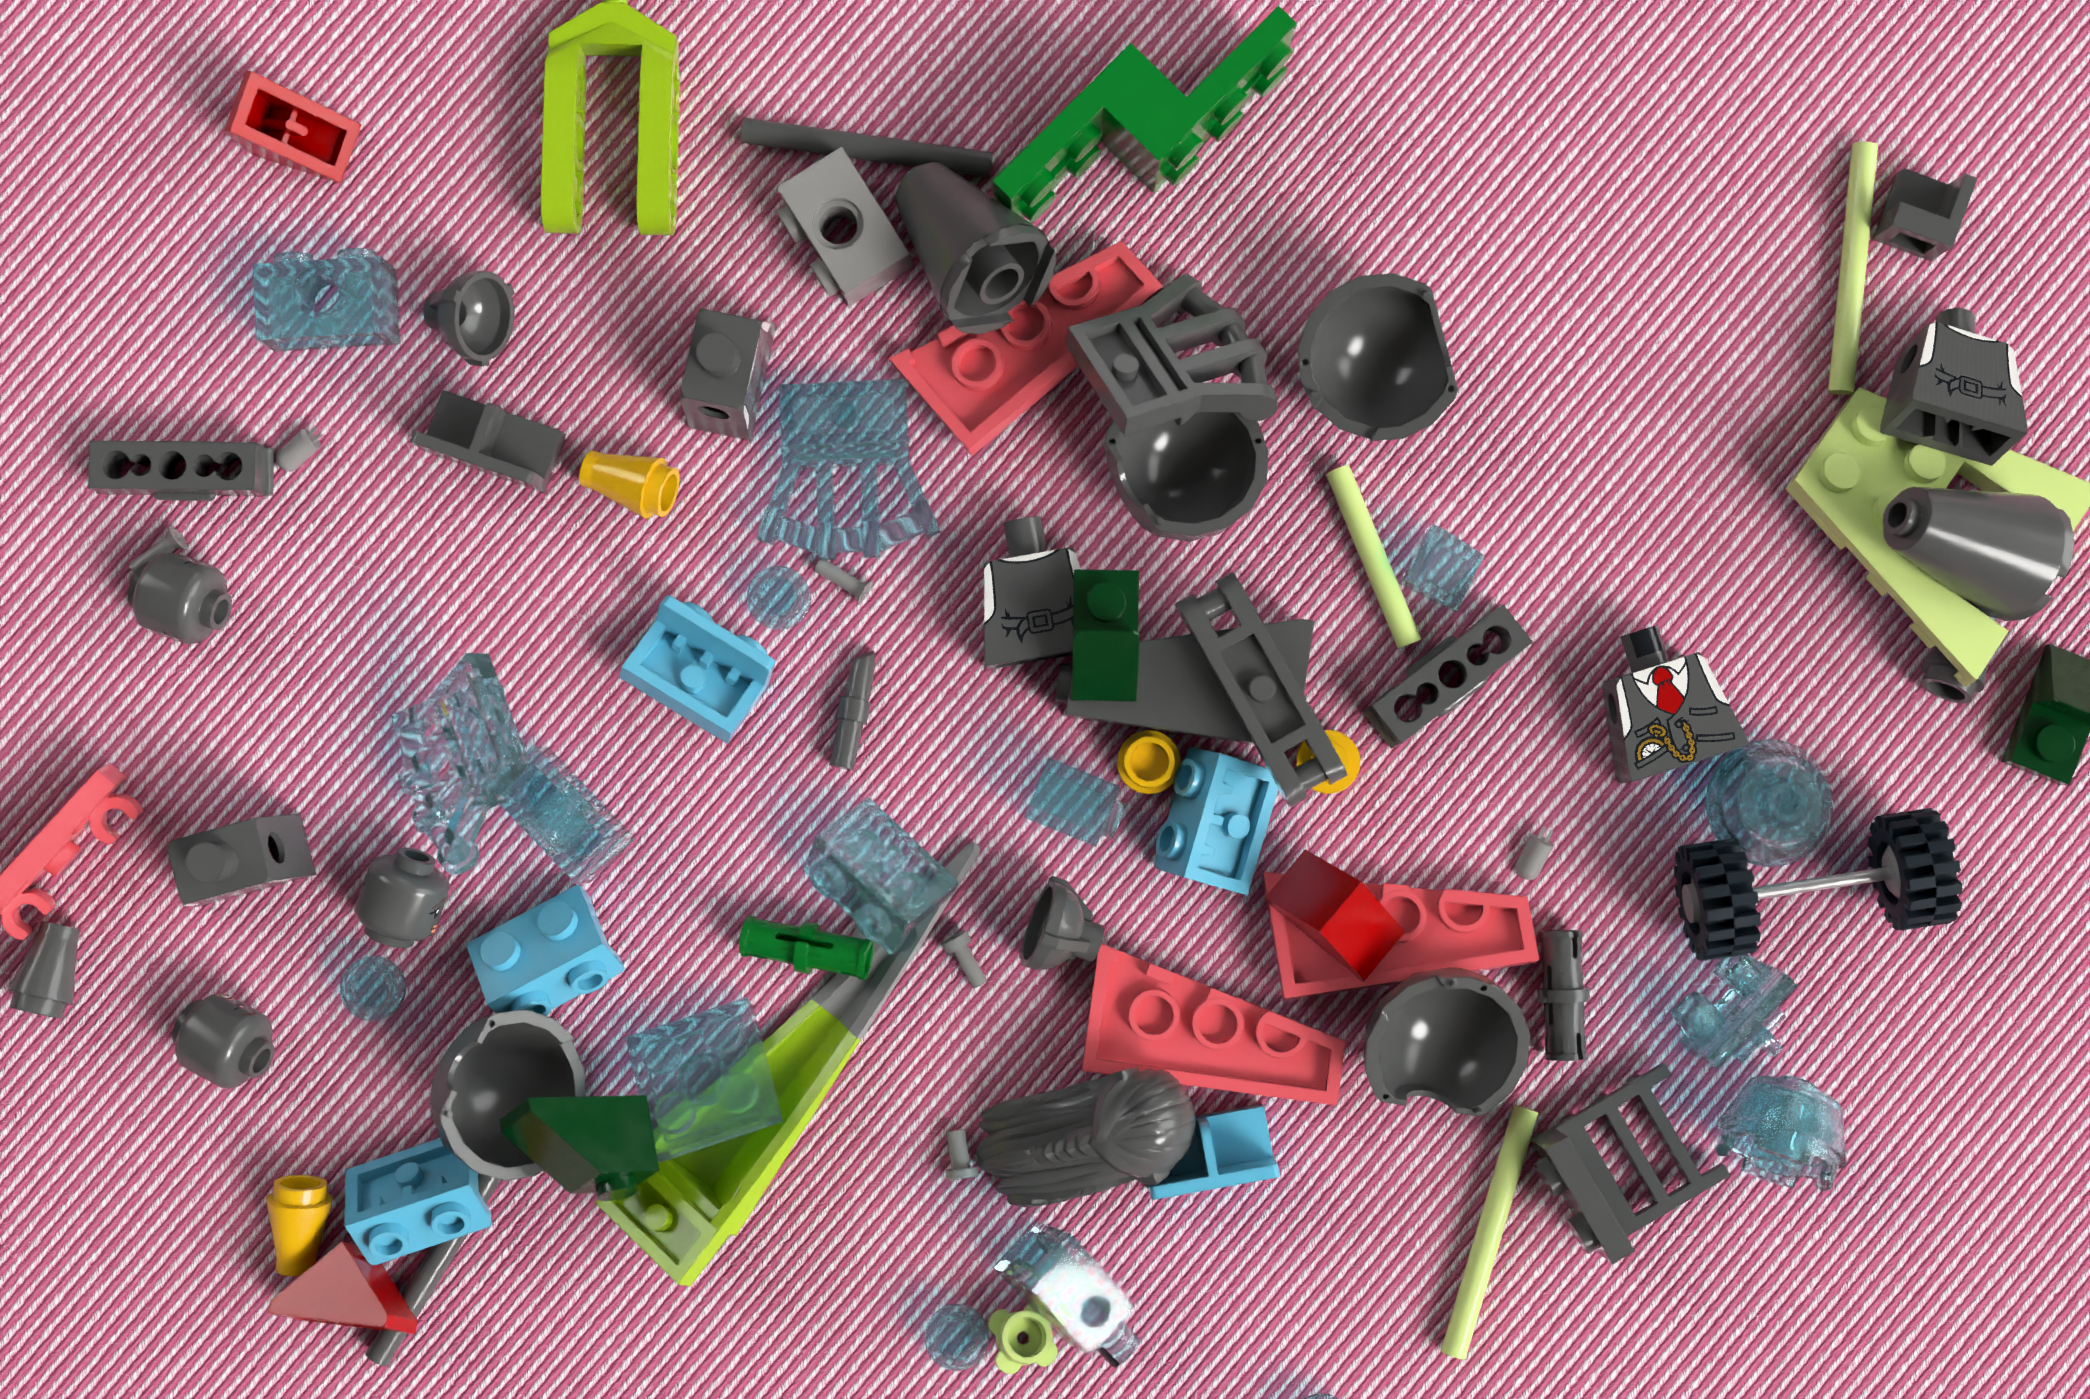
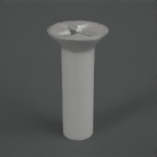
(167, 545)
(844, 580)

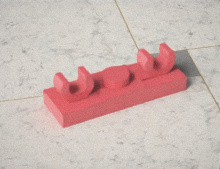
(56, 846)

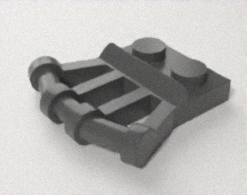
(1144, 381)

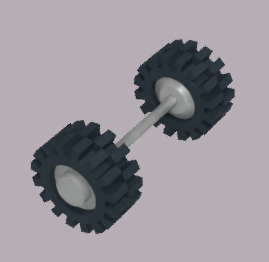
(1910, 870)

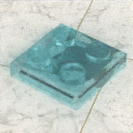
(704, 1079)

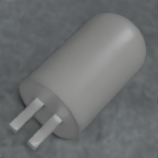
(298, 449)
(1534, 855)

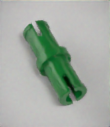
(806, 947)

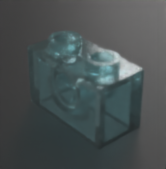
(361, 317)
(565, 817)

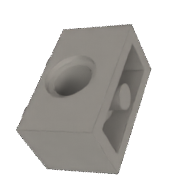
(836, 191)

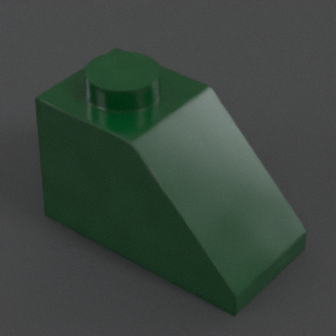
(587, 1141)

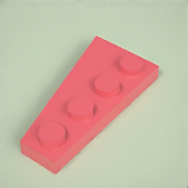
(993, 377)
(1440, 932)
(1203, 1035)

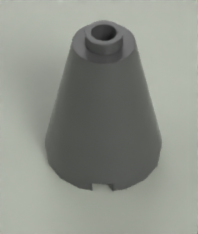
(972, 248)
(1984, 545)

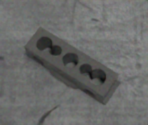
(195, 483)
(1426, 669)

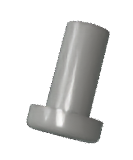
(959, 1156)

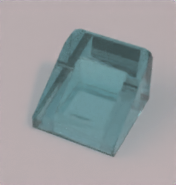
(1442, 568)

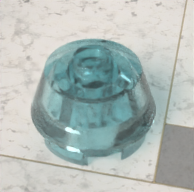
(1770, 802)
(1784, 1131)

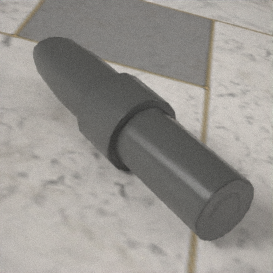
(853, 712)

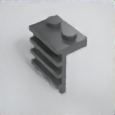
(1576, 1170)

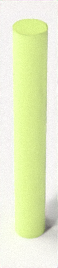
(1373, 556)

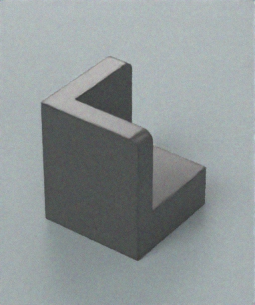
(1923, 213)

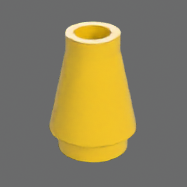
(634, 482)
(297, 1221)

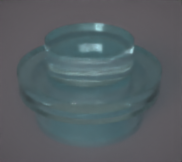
(778, 597)
(373, 988)
(956, 1337)

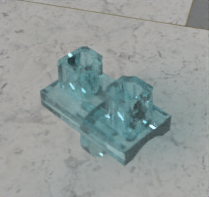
(1741, 1017)

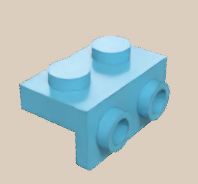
(699, 668)
(545, 956)

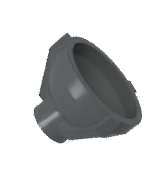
(473, 315)
(1059, 929)

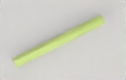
(1853, 268)
(1489, 1232)

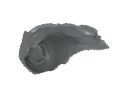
(1087, 1137)

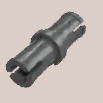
(1563, 995)

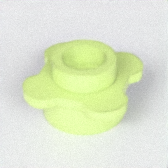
(1011, 1353)

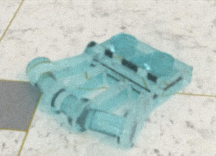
(845, 427)
(482, 752)

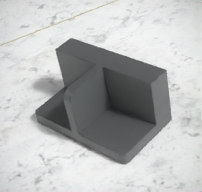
(492, 441)

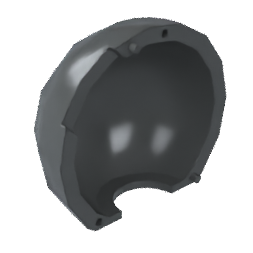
(1377, 358)
(1189, 476)
(1446, 1040)
(492, 1072)

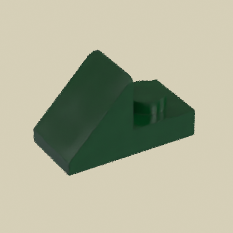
(1105, 635)
(2053, 718)

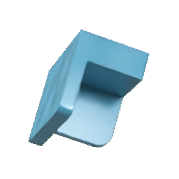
(1225, 1151)

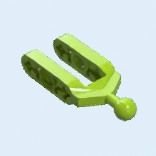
(610, 30)

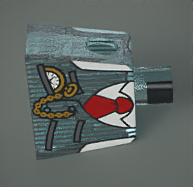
(1070, 1292)

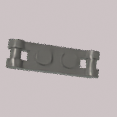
(1261, 689)

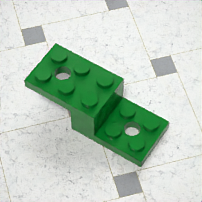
(1146, 119)

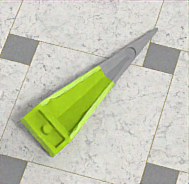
(708, 1194)

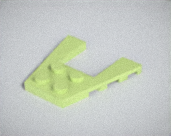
(1857, 475)

